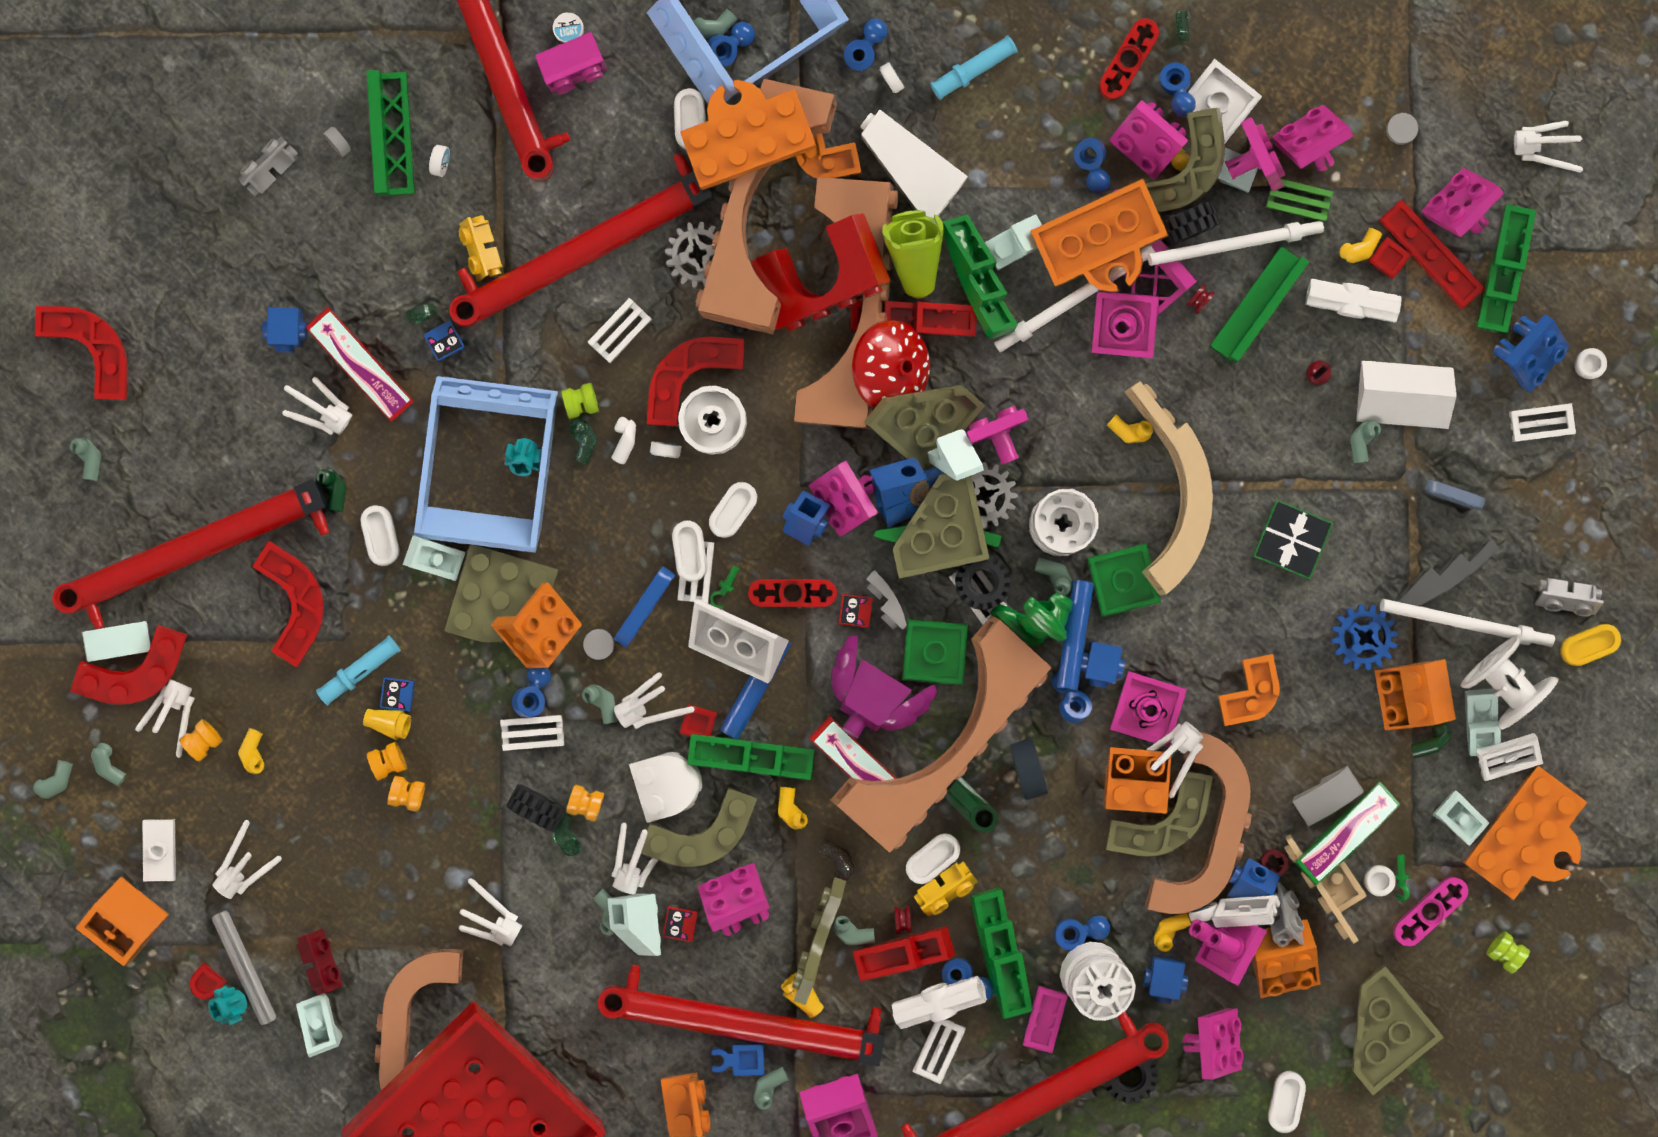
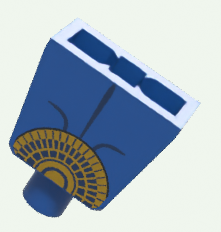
(901, 489)

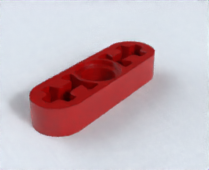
(1147, 44)
(769, 585)

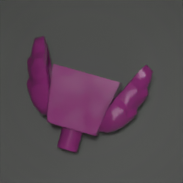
(873, 696)

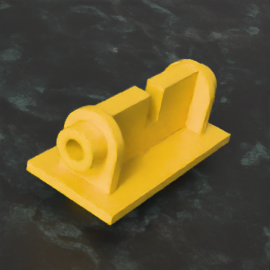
(480, 260)
(937, 897)

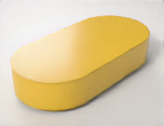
(1590, 645)

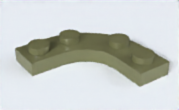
(1202, 168)
(1173, 830)
(704, 846)
(822, 924)

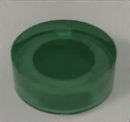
(1182, 26)
(421, 313)

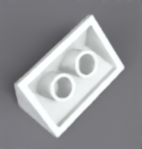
(1406, 394)
(735, 641)

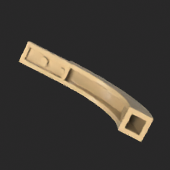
(1195, 492)

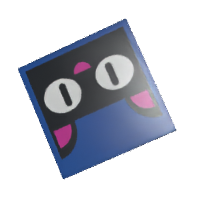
(444, 341)
(397, 694)

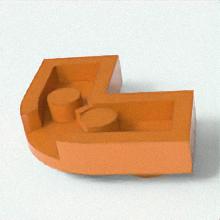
(830, 162)
(1261, 693)

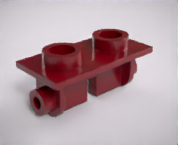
(325, 974)

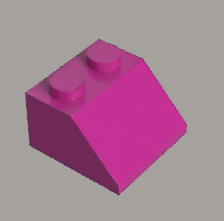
(838, 1109)

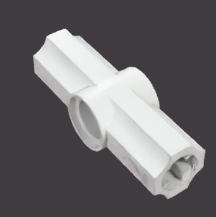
(1353, 300)
(939, 1002)

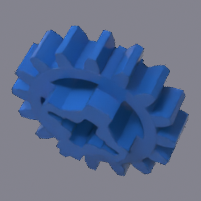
(1354, 648)

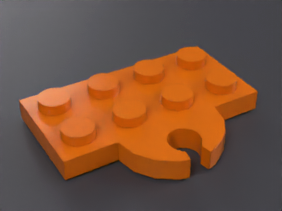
(746, 134)
(1101, 238)
(1529, 835)

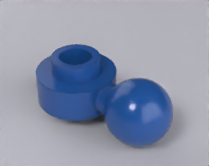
(874, 32)
(741, 35)
(1182, 101)
(1097, 179)
(537, 679)
(1076, 699)
(1096, 928)
(967, 972)

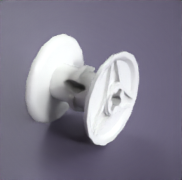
(1509, 682)

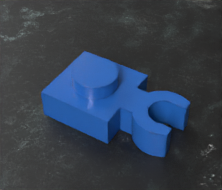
(745, 1059)

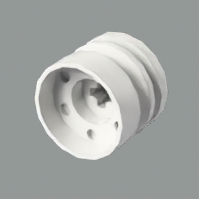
(1077, 512)
(1093, 966)

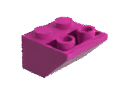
(571, 64)

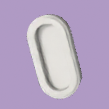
(688, 112)
(733, 510)
(380, 535)
(689, 551)
(932, 858)
(1286, 1102)

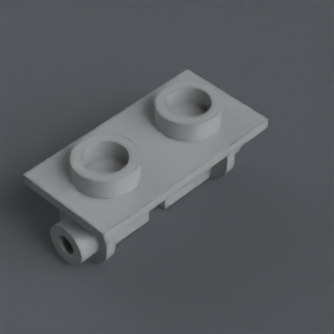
(258, 172)
(1583, 599)
(1289, 923)

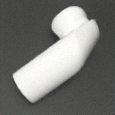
(627, 440)

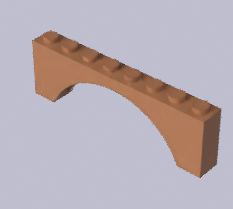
(732, 287)
(834, 397)
(1006, 676)

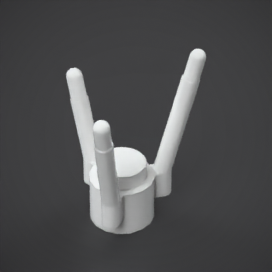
(1529, 141)
(335, 417)
(173, 696)
(632, 707)
(1185, 739)
(628, 878)
(230, 879)
(502, 931)

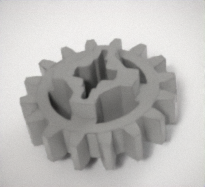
(683, 258)
(1003, 487)

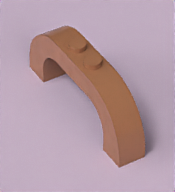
(1225, 843)
(394, 1023)

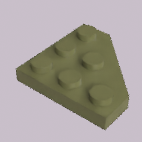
(918, 419)
(942, 531)
(1388, 1031)

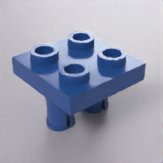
(1536, 353)

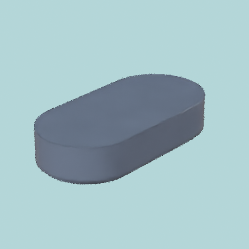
(1454, 495)

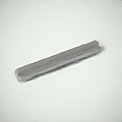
(244, 967)

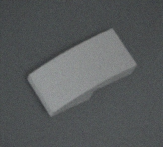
(892, 610)
(1328, 796)

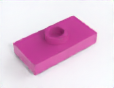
(1045, 1019)

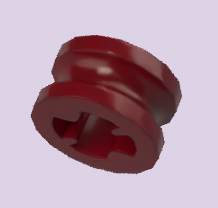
(1200, 299)
(1277, 854)
(902, 919)

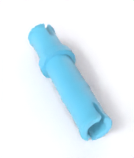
(974, 67)
(358, 670)

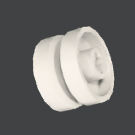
(705, 403)

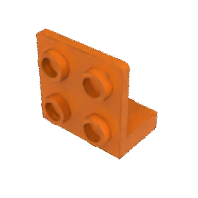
(539, 628)
(683, 1106)

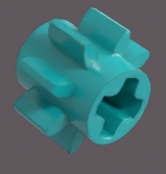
(523, 457)
(227, 1005)

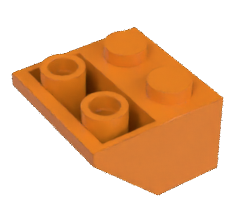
(1415, 695)
(1132, 782)
(122, 921)
(1286, 967)

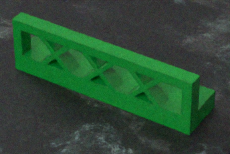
(378, 132)
(1258, 305)

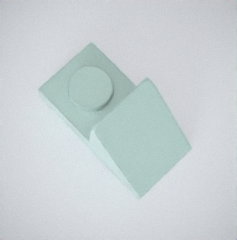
(1014, 242)
(955, 456)
(434, 558)
(1461, 817)
(318, 1025)

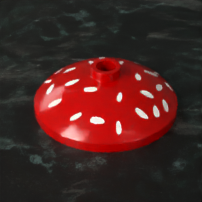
(880, 360)

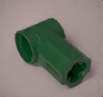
(969, 803)

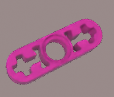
(1440, 889)

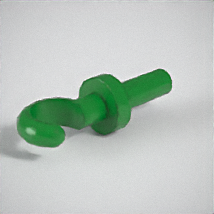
(725, 586)
(1402, 877)

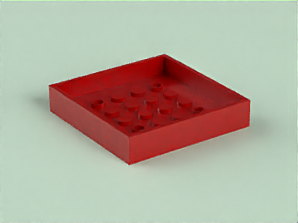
(499, 1099)

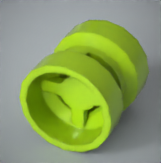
(580, 401)
(1507, 951)

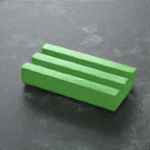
(1324, 205)

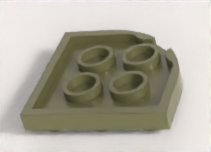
(493, 588)

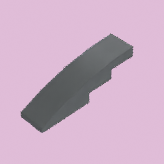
(1432, 584)

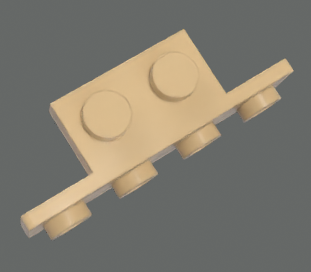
(1337, 889)

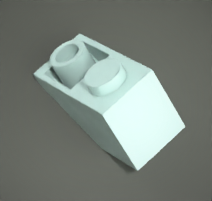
(636, 922)

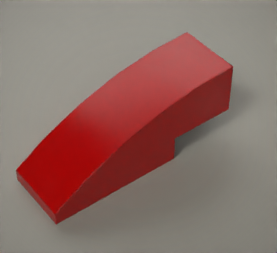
(904, 953)

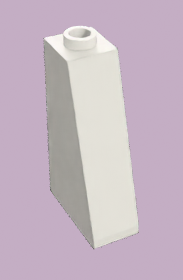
(915, 168)

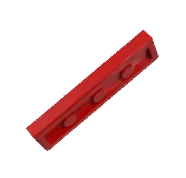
(1431, 254)

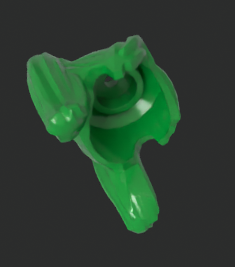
(1042, 619)

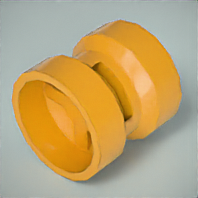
(200, 740)
(386, 761)
(406, 793)
(585, 803)

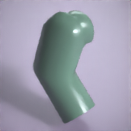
(715, 27)
(89, 455)
(603, 699)
(103, 766)
(56, 783)
(765, 1087)

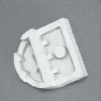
(666, 785)

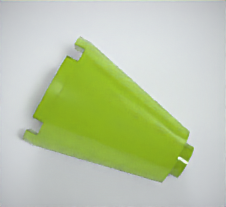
(915, 250)

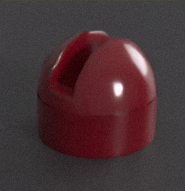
(1315, 367)

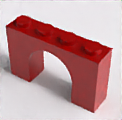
(859, 274)

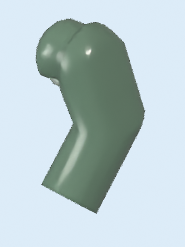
(1361, 438)
(1058, 575)
(601, 900)
(850, 934)

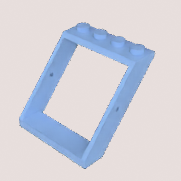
(703, 64)
(474, 527)

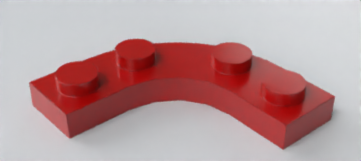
(100, 339)
(680, 364)
(305, 599)
(134, 684)

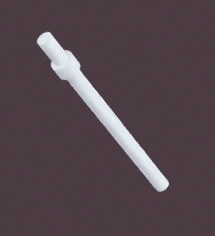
(1290, 232)
(1025, 329)
(1526, 633)

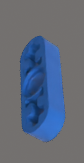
(644, 607)

